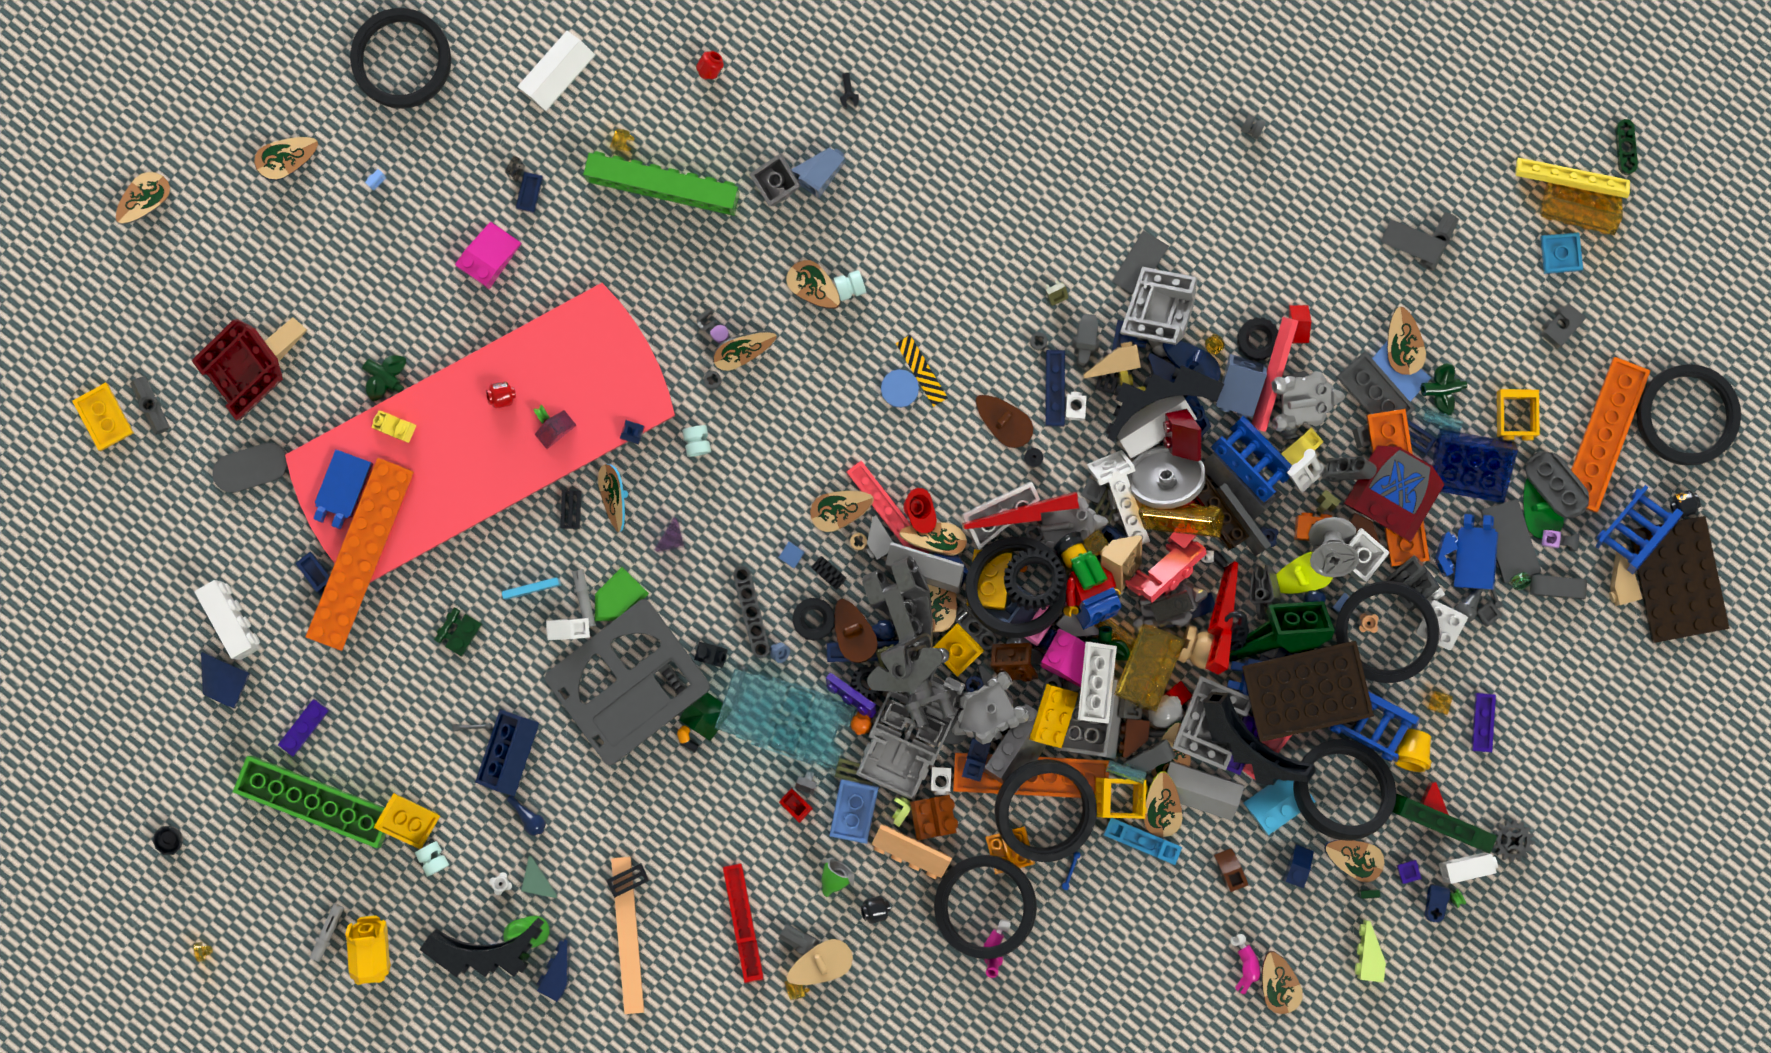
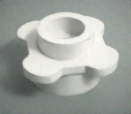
(495, 883)

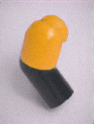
(684, 739)

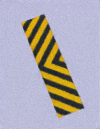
(921, 370)

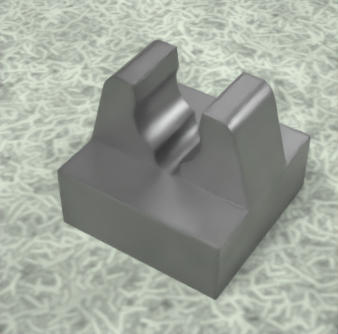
(806, 784)

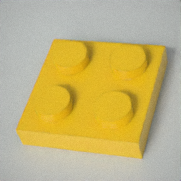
(961, 649)

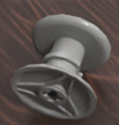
(1333, 554)

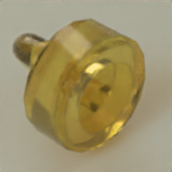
(1214, 344)
(200, 951)

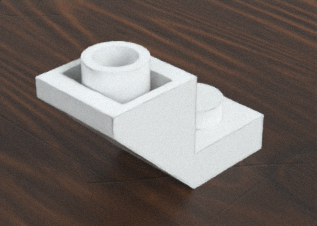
(567, 629)

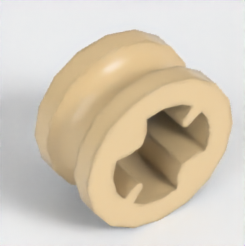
(864, 541)

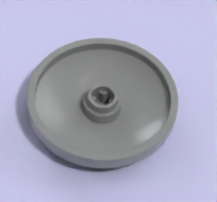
(1165, 479)

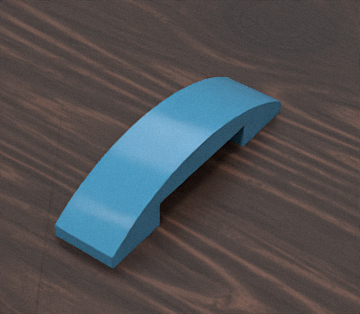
(1142, 841)

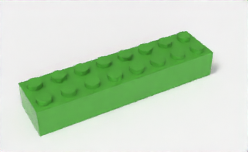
(661, 184)
(310, 800)

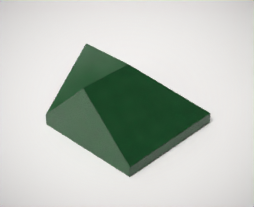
(703, 716)

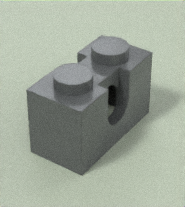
(1570, 317)

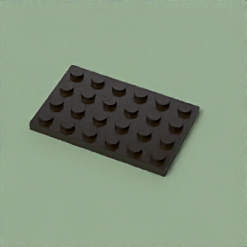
(1681, 583)
(1307, 691)

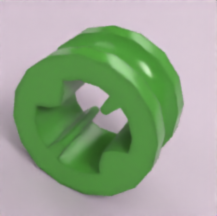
(541, 414)
(1457, 898)

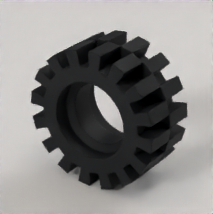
(828, 572)
(856, 683)

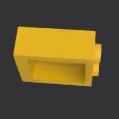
(1518, 394)
(1103, 798)

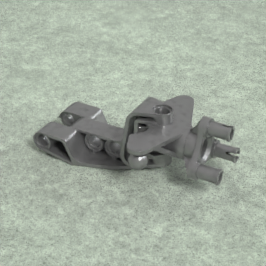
(912, 669)

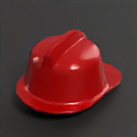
(920, 510)

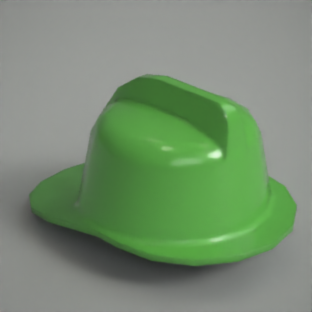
(518, 926)

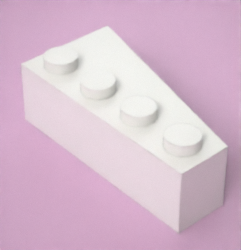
(1016, 498)

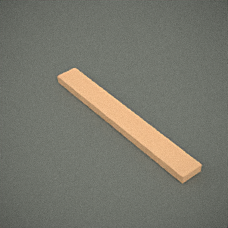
(628, 940)

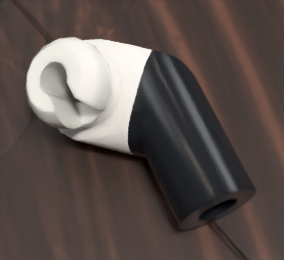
(1215, 556)

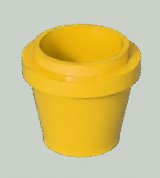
(1414, 751)

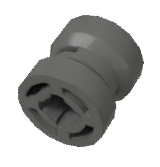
(1257, 128)

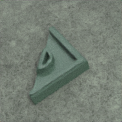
(535, 880)

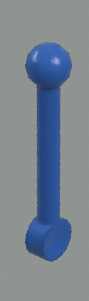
(1065, 885)

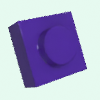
(1408, 871)

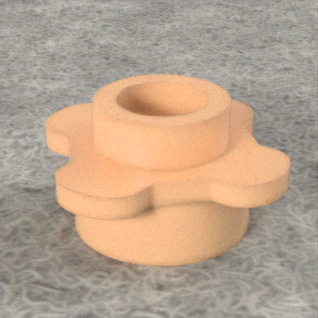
(1373, 623)

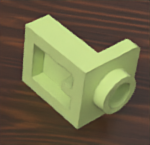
(900, 815)

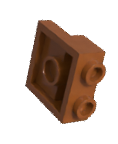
(934, 817)

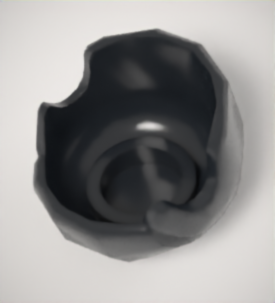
(168, 840)

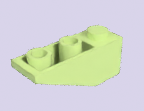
(1371, 960)

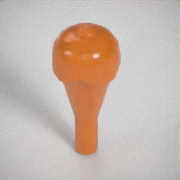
(861, 724)

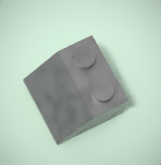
(775, 180)

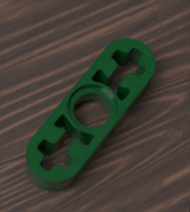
(1632, 141)

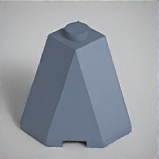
(819, 171)

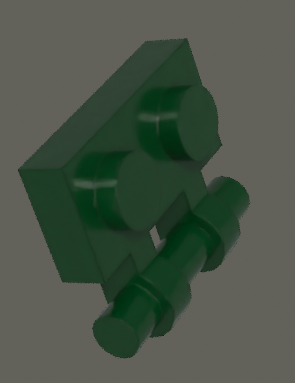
(462, 636)

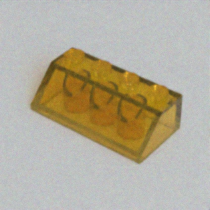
(1582, 208)
(1184, 519)
(1149, 667)

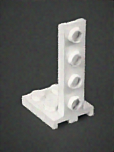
(1114, 471)

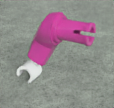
(994, 939)
(1250, 961)

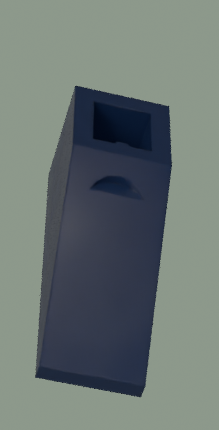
(557, 976)

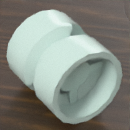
(851, 285)
(696, 441)
(432, 865)

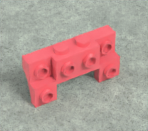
(1167, 572)

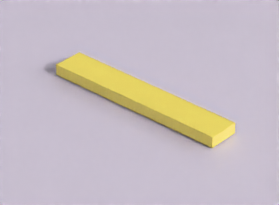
(1572, 177)

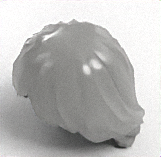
(1167, 713)

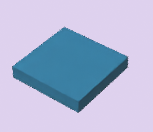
(1561, 253)

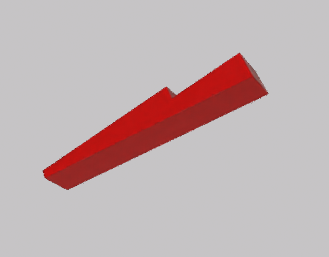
(1026, 513)
(1220, 648)
(743, 923)

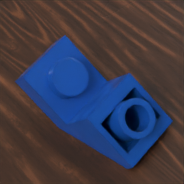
(1447, 545)

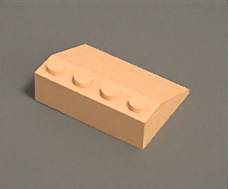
(912, 851)

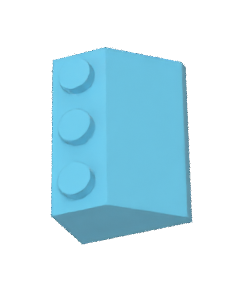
(1273, 805)

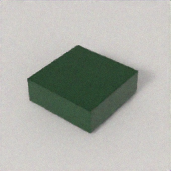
(1371, 893)

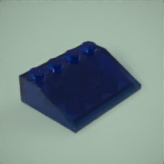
(1474, 464)

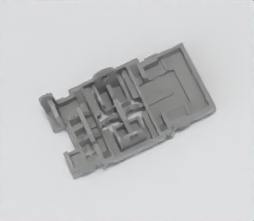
(897, 761)

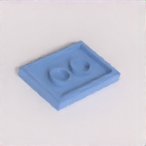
(1407, 384)
(854, 811)

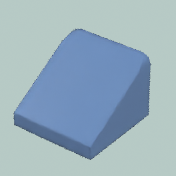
(791, 555)

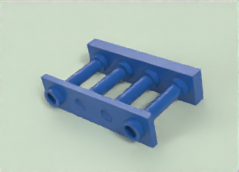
(1262, 448)
(1646, 546)
(1389, 711)

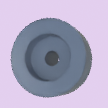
(779, 652)

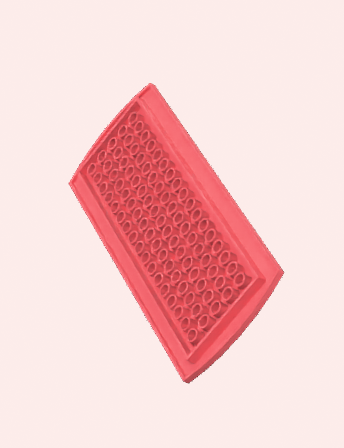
(487, 458)

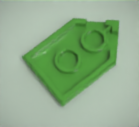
(617, 596)

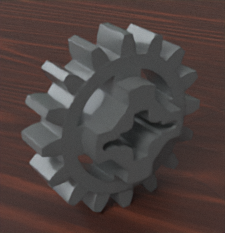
(1519, 835)

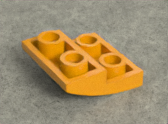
(999, 848)

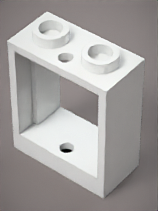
(1468, 867)

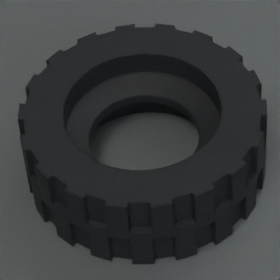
(1243, 338)
(813, 604)

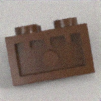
(1013, 659)

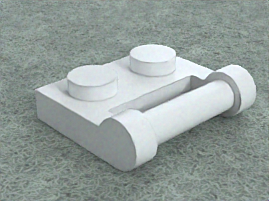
(1300, 473)

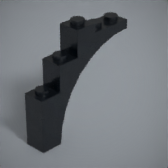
(1157, 388)
(1246, 748)
(460, 956)

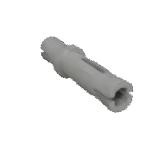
(583, 596)
(326, 933)

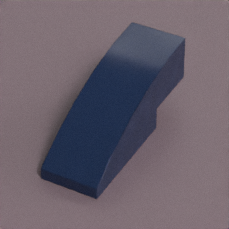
(314, 572)

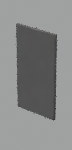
(1145, 253)

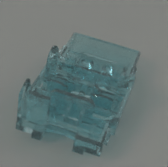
(751, 708)

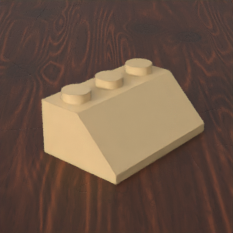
(1122, 558)

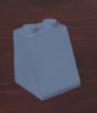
(1242, 385)

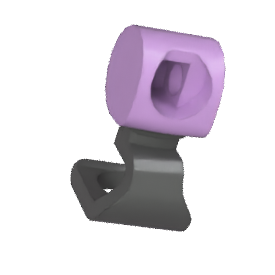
(717, 332)
(1554, 539)

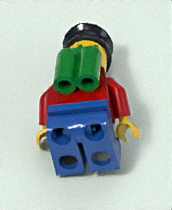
(1089, 583)

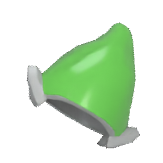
(835, 876)

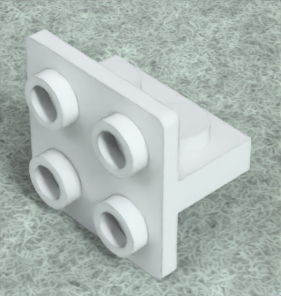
(1450, 624)

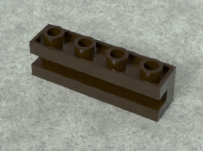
(1232, 531)

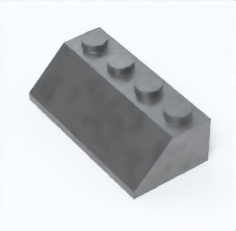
(1222, 473)
(1015, 750)

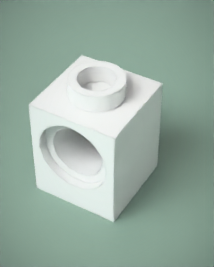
(1071, 414)
(946, 772)

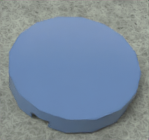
(899, 388)

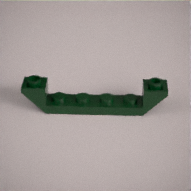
(1444, 823)

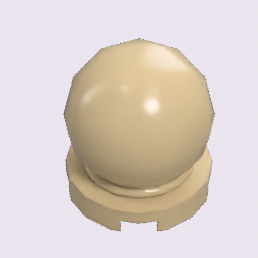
(1196, 647)

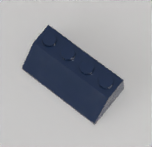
(507, 752)

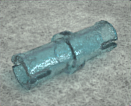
(1443, 420)
(1126, 772)

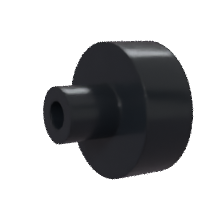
(1033, 462)

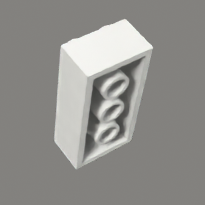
(227, 619)

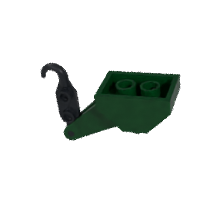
(1290, 626)

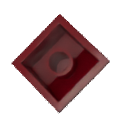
(1182, 435)

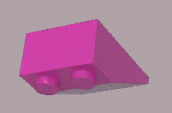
(488, 255)
(1065, 657)

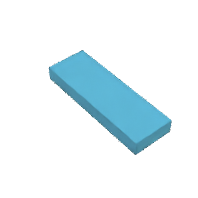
(531, 588)

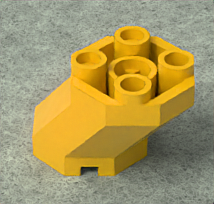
(368, 950)

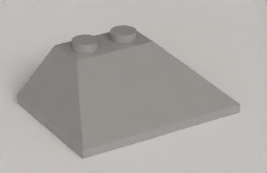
(1160, 306)
(1194, 733)

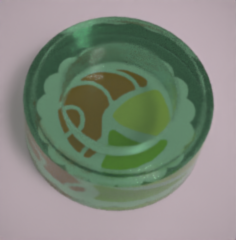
(1521, 581)

